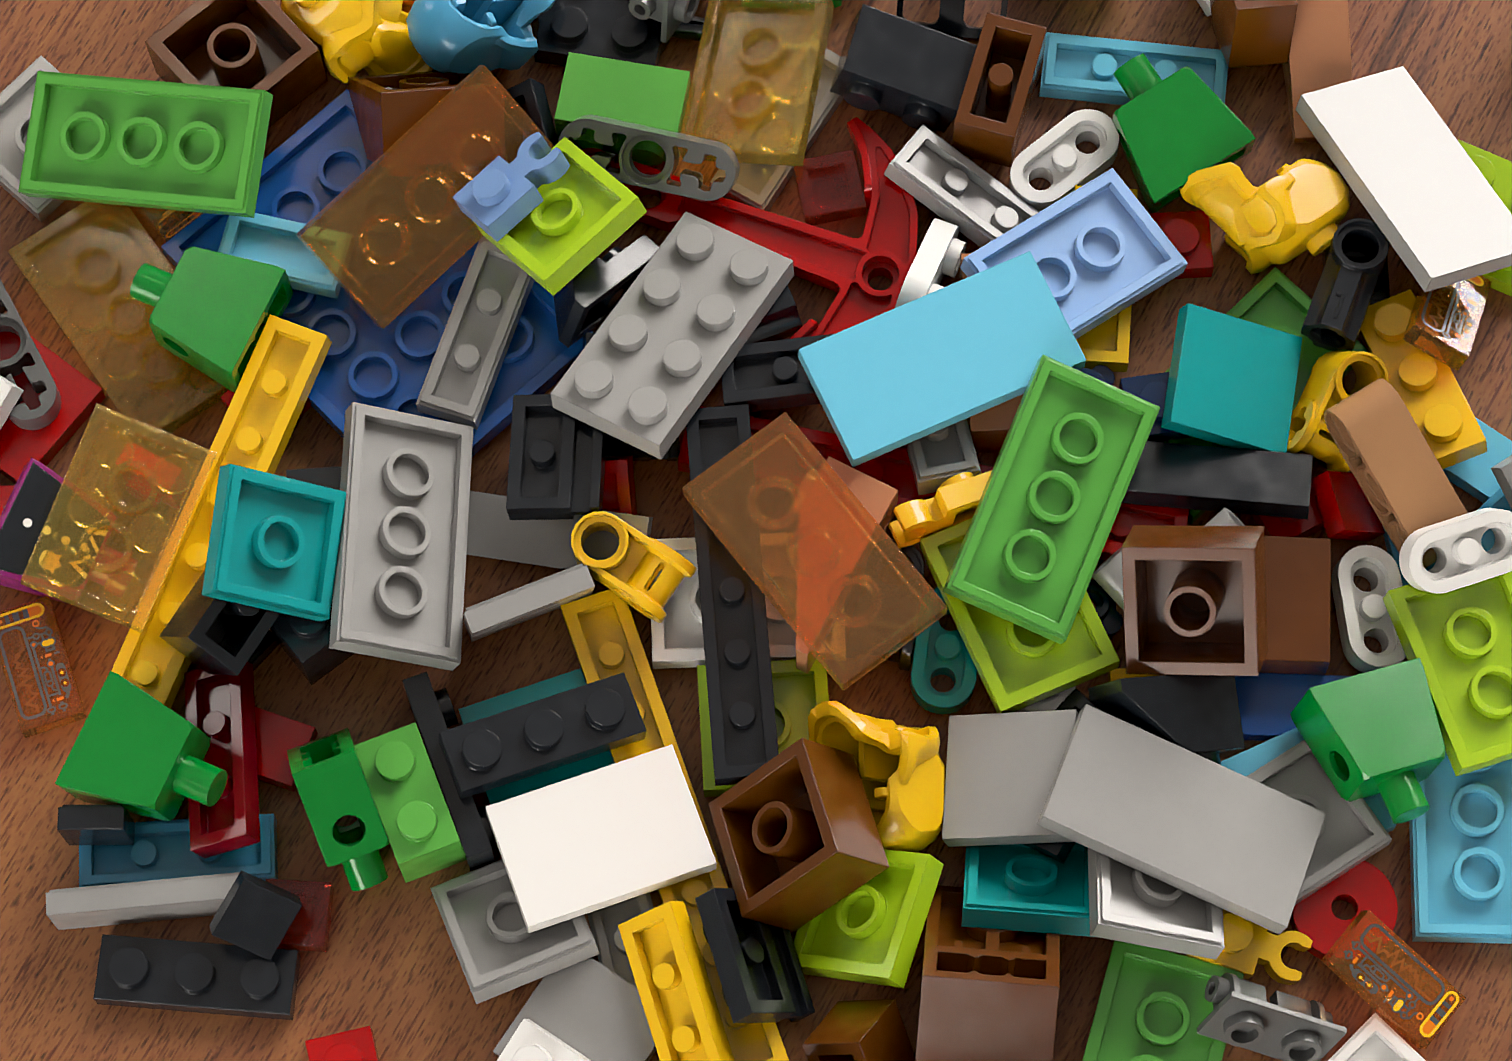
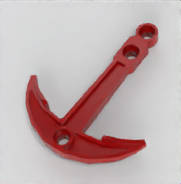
(817, 253)

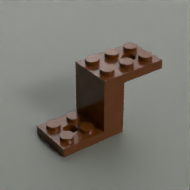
(985, 989)

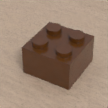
(239, 47)
(1195, 600)
(798, 835)

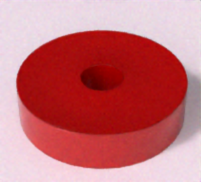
(1362, 887)

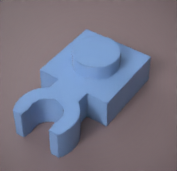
(508, 192)

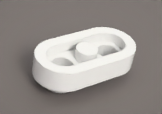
(1059, 160)
(936, 257)
(1458, 551)
(1364, 612)

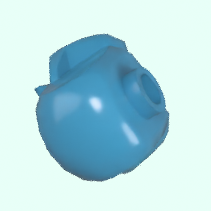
(472, 33)

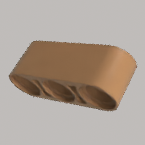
(1392, 462)

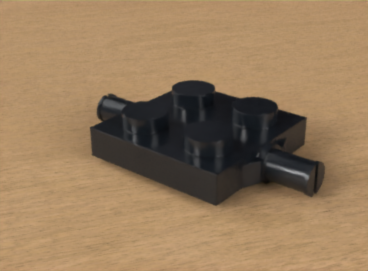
(604, 31)

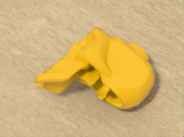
(358, 35)
(1277, 218)
(896, 768)

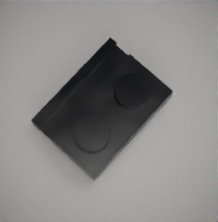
(553, 463)
(754, 963)

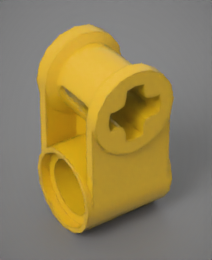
(1322, 391)
(633, 565)

